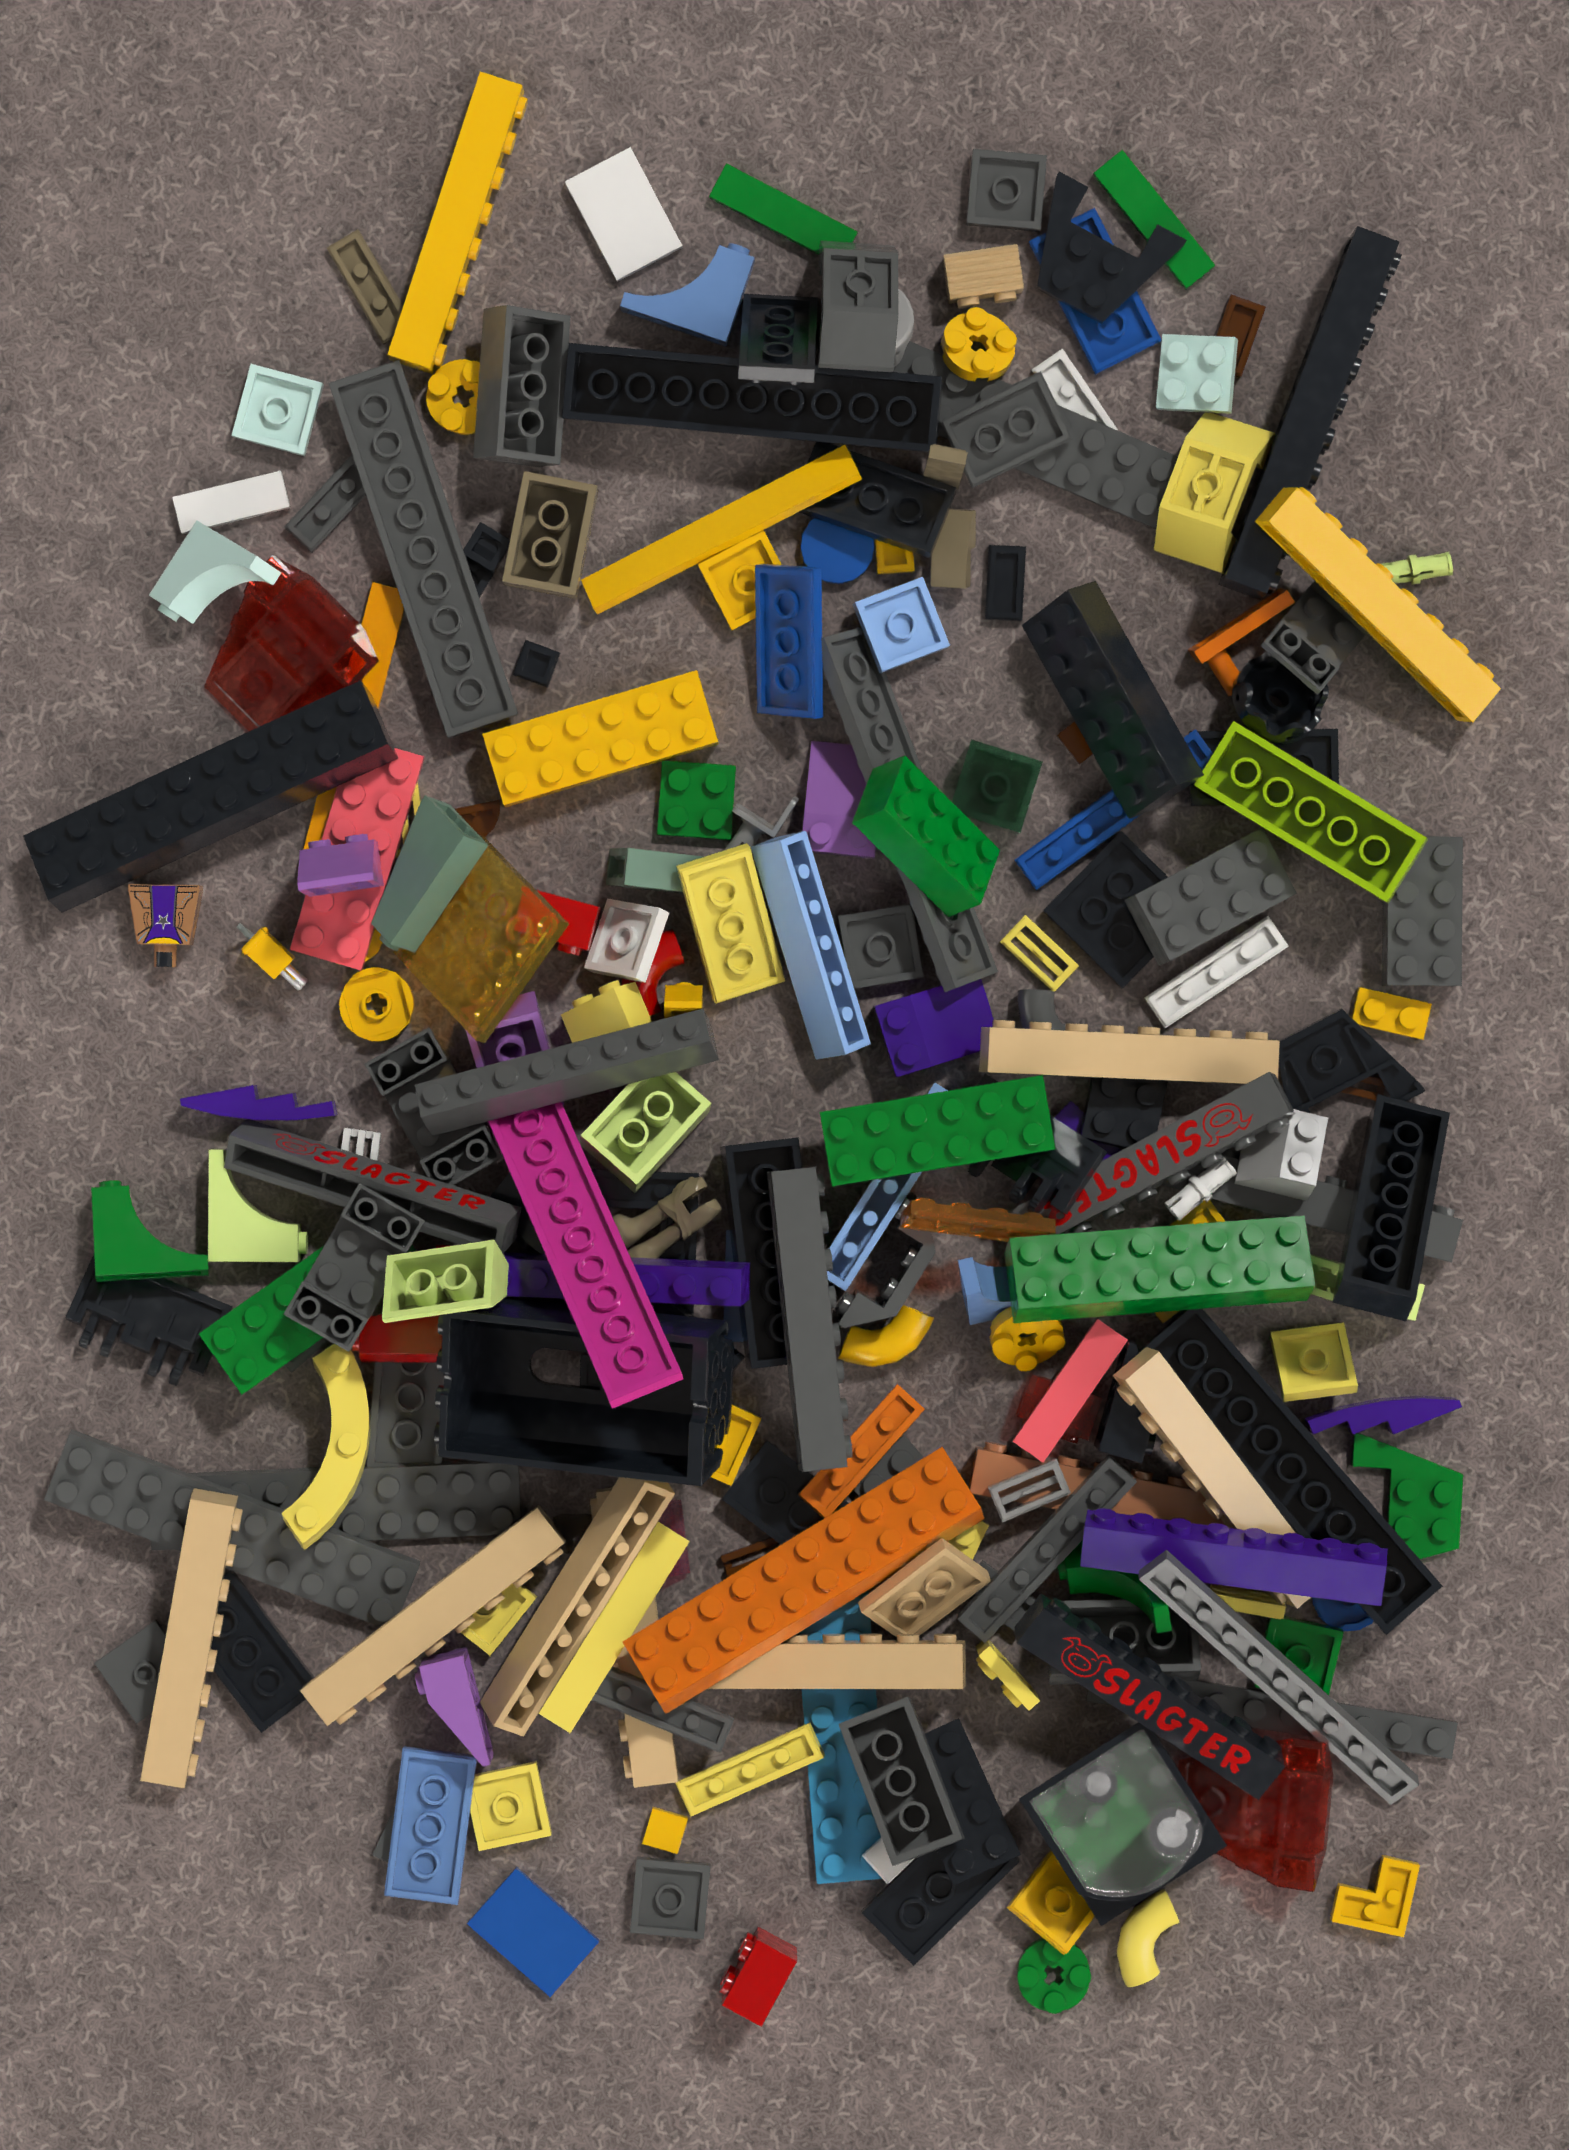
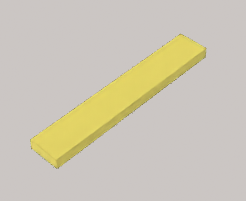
(613, 1627)

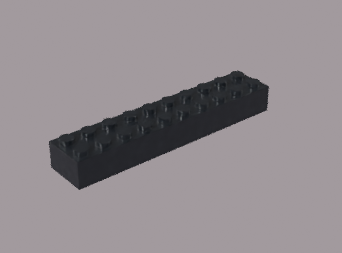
(707, 396)
(1314, 402)
(210, 796)
(1287, 1459)

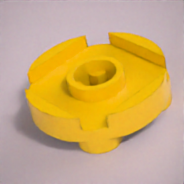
(982, 328)
(442, 390)
(365, 1022)
(1025, 1351)

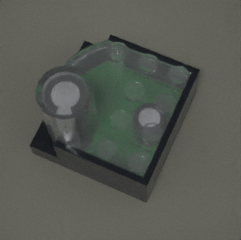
(1122, 1822)

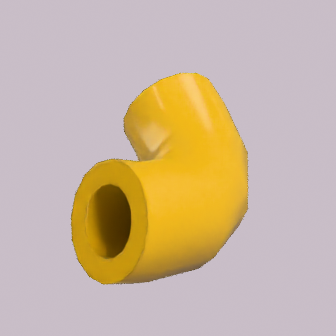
(889, 1343)

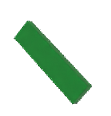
(777, 210)
(1146, 210)

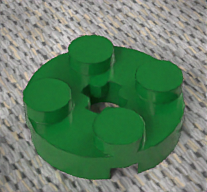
(1052, 1997)

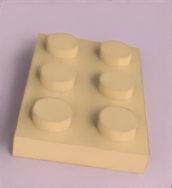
(924, 1590)

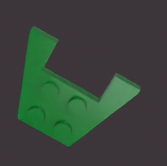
(1421, 1496)

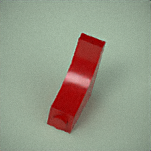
(400, 1340)

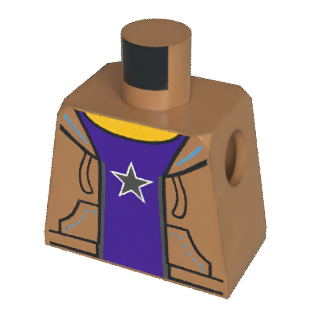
(165, 918)

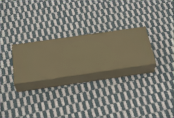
(368, 283)
(945, 464)

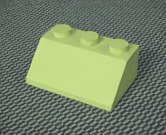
(444, 1281)

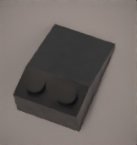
(1120, 1429)

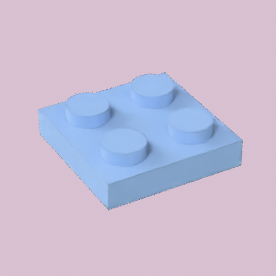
(901, 625)

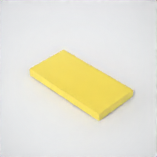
(731, 923)

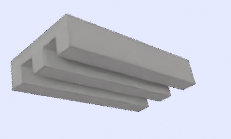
(1023, 1476)

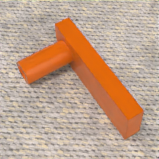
(1213, 646)

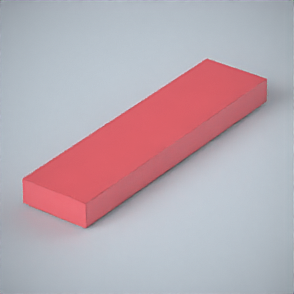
(1069, 1390)

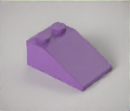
(832, 800)
(339, 867)
(516, 1035)
(454, 1696)

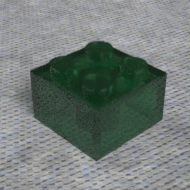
(996, 786)

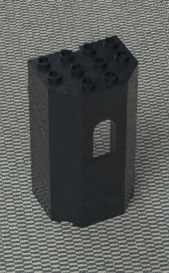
(507, 1415)

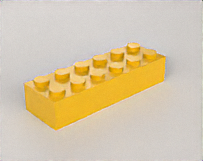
(600, 738)

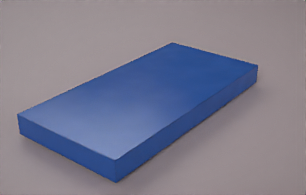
(1119, 336)
(789, 640)

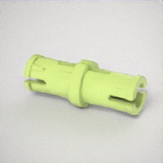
(1420, 568)

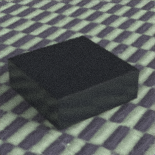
(536, 663)

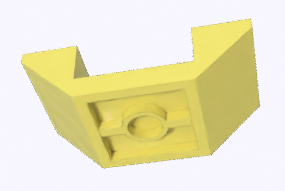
(1209, 490)

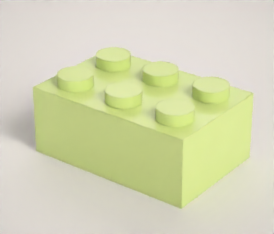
(644, 1127)

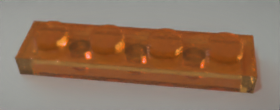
(967, 1221)

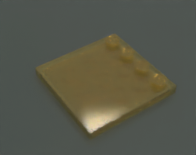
(486, 944)

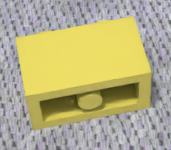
(611, 1011)

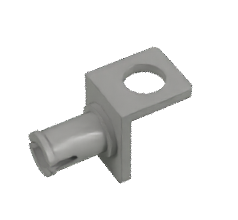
(754, 825)

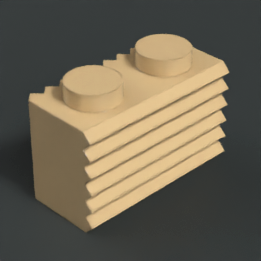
(983, 275)

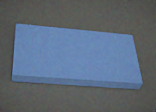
(430, 1825)

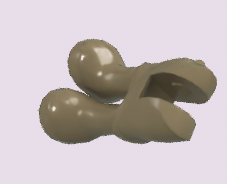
(671, 1206)

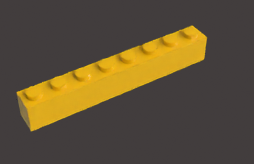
(456, 223)
(1378, 603)

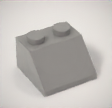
(1286, 1159)

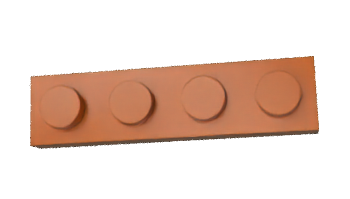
(869, 1445)

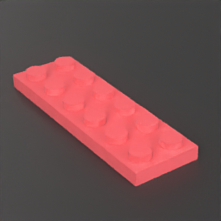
(373, 804)

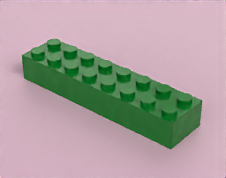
(1159, 1269)

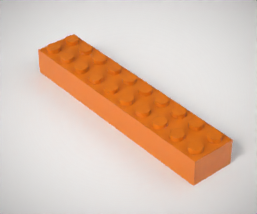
(803, 1580)

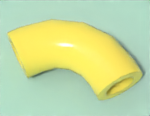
(1139, 1937)

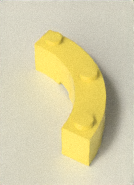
(346, 1453)

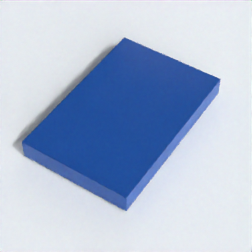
(533, 1931)

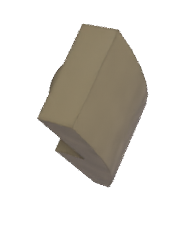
(953, 550)

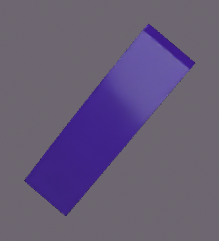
(245, 1104)
(1396, 1412)

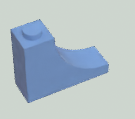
(705, 305)
(983, 1290)

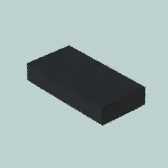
(1005, 583)

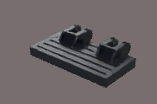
(1064, 1168)
(149, 1312)

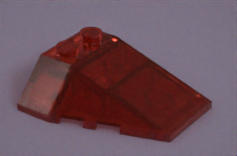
(287, 648)
(1284, 1830)

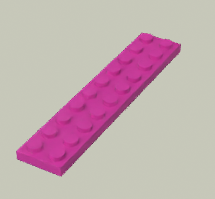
(586, 1253)

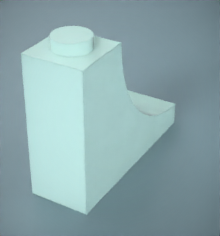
(204, 570)

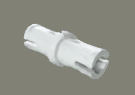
(1200, 1189)

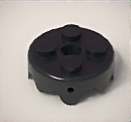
(1276, 724)

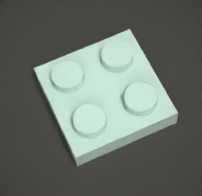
(1196, 373)
(277, 410)

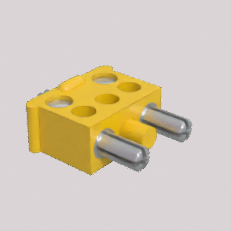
(271, 956)

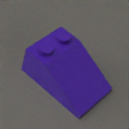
(933, 1026)

